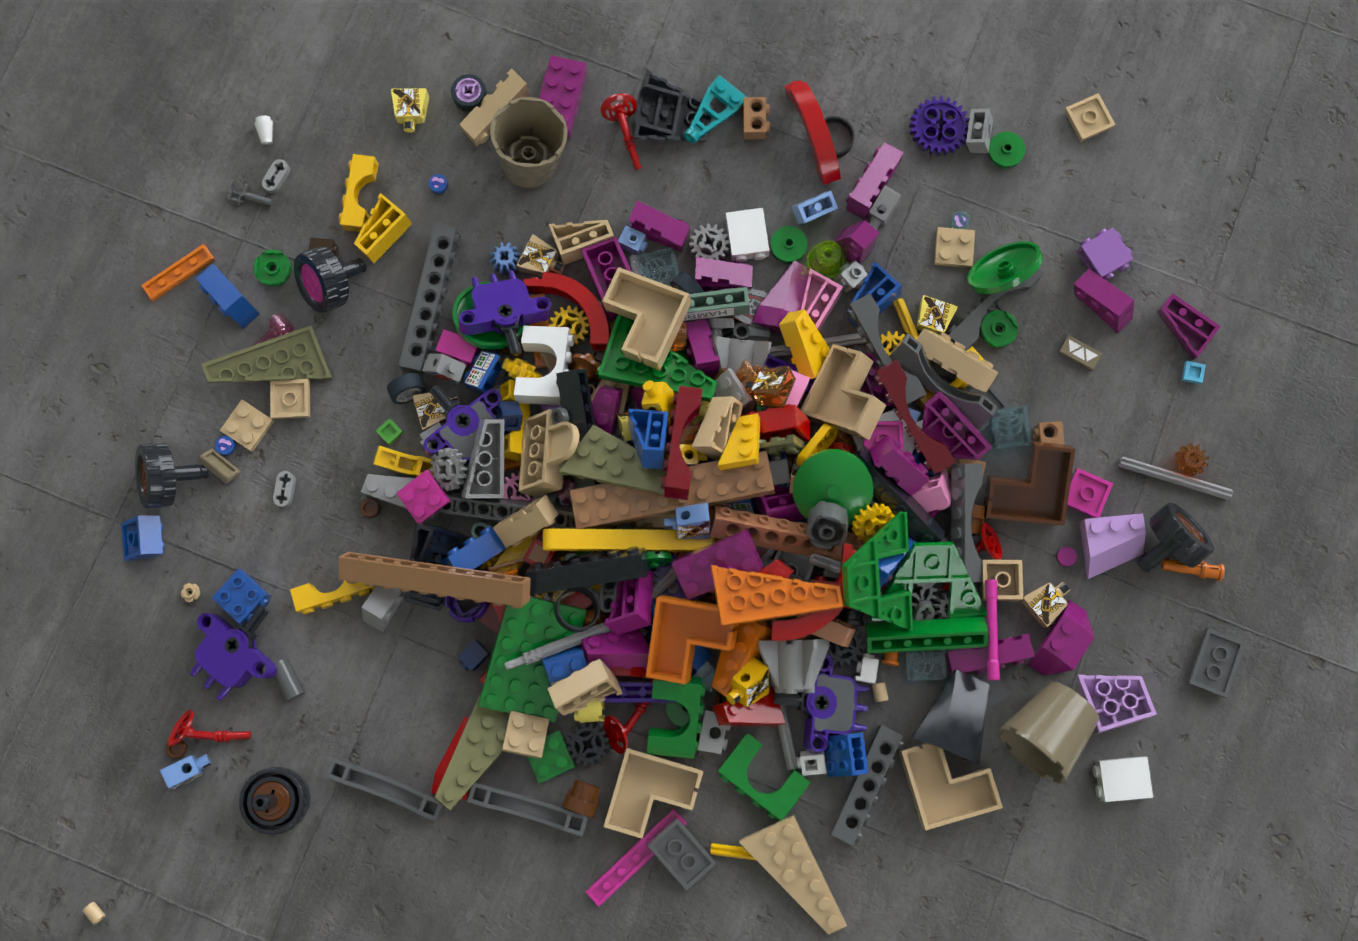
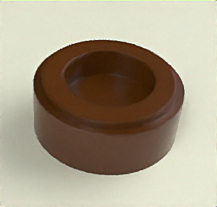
(369, 508)
(176, 751)

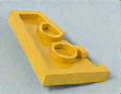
(743, 444)

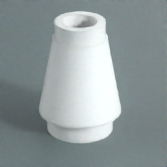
(264, 128)

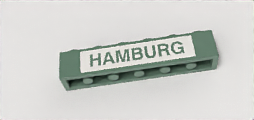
(718, 304)

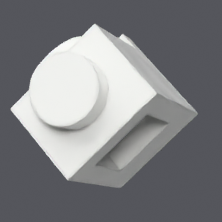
(867, 669)
(811, 768)

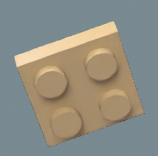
(1089, 117)
(954, 247)
(290, 399)
(247, 425)
(525, 734)

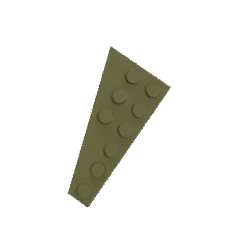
(281, 358)
(778, 445)
(612, 463)
(474, 754)

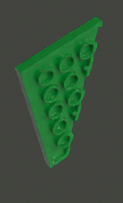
(675, 369)

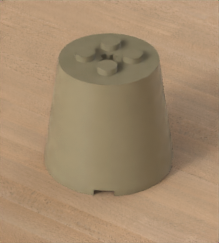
(528, 140)
(1050, 731)

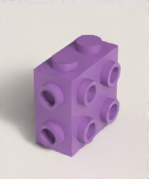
(1105, 253)

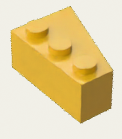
(382, 229)
(805, 343)

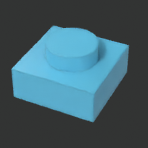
(1193, 372)

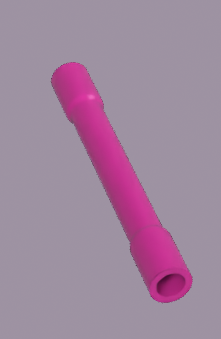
(993, 669)

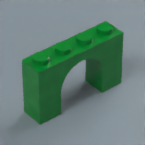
(679, 741)
(777, 802)

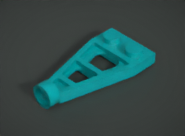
(727, 95)

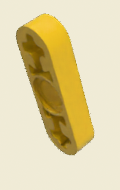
(823, 438)

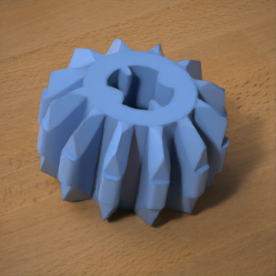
(499, 263)

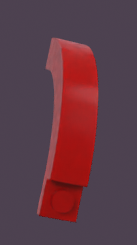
(816, 130)
(580, 295)
(812, 622)

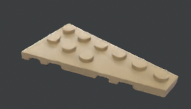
(791, 863)

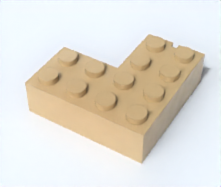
(655, 311)
(837, 395)
(642, 781)
(942, 797)

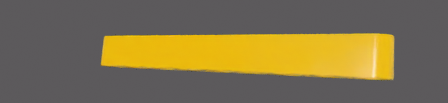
(619, 540)

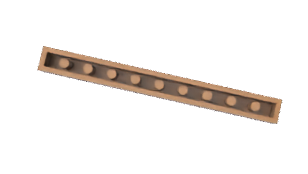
(435, 579)

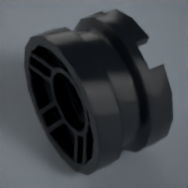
(851, 616)

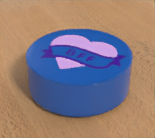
(438, 184)
(225, 445)

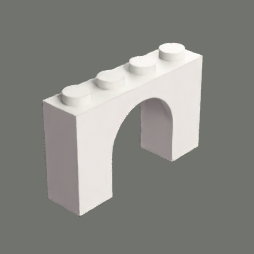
(549, 340)

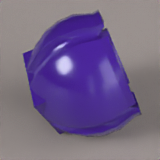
(457, 612)

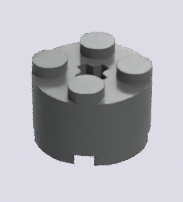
(827, 525)

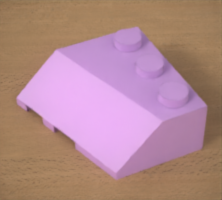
(1111, 541)
(1116, 700)

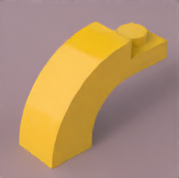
(401, 462)

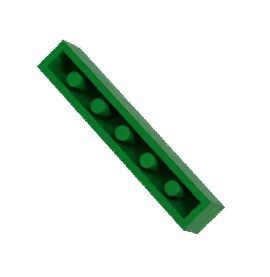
(927, 635)

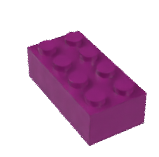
(564, 87)
(602, 263)
(731, 552)

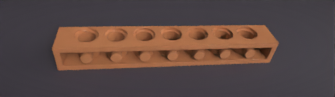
(773, 533)

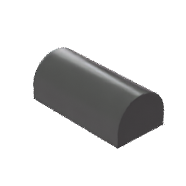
(287, 680)

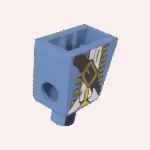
(690, 522)
(177, 775)

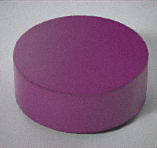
(1066, 556)

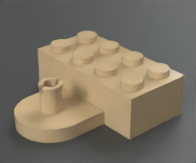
(544, 453)

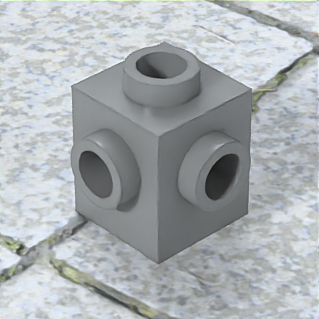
(851, 276)

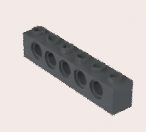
(856, 791)

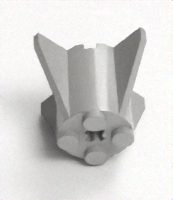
(735, 351)
(794, 663)

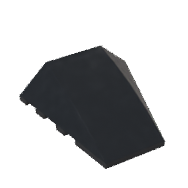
(665, 111)
(431, 546)
(957, 717)

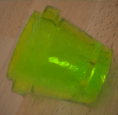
(825, 265)

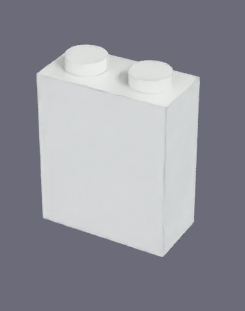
(747, 235)
(1123, 779)

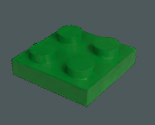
(554, 758)

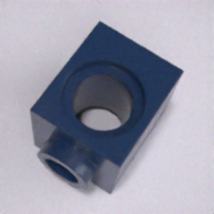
(511, 414)
(473, 656)

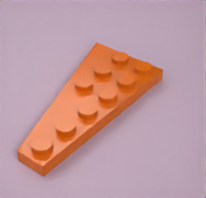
(760, 596)

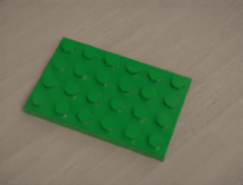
(520, 631)

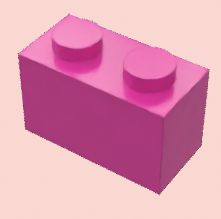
(457, 348)

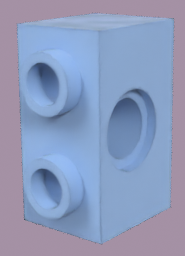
(814, 207)

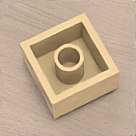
(1008, 577)

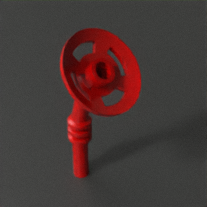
(620, 116)
(989, 543)
(184, 729)
(619, 732)

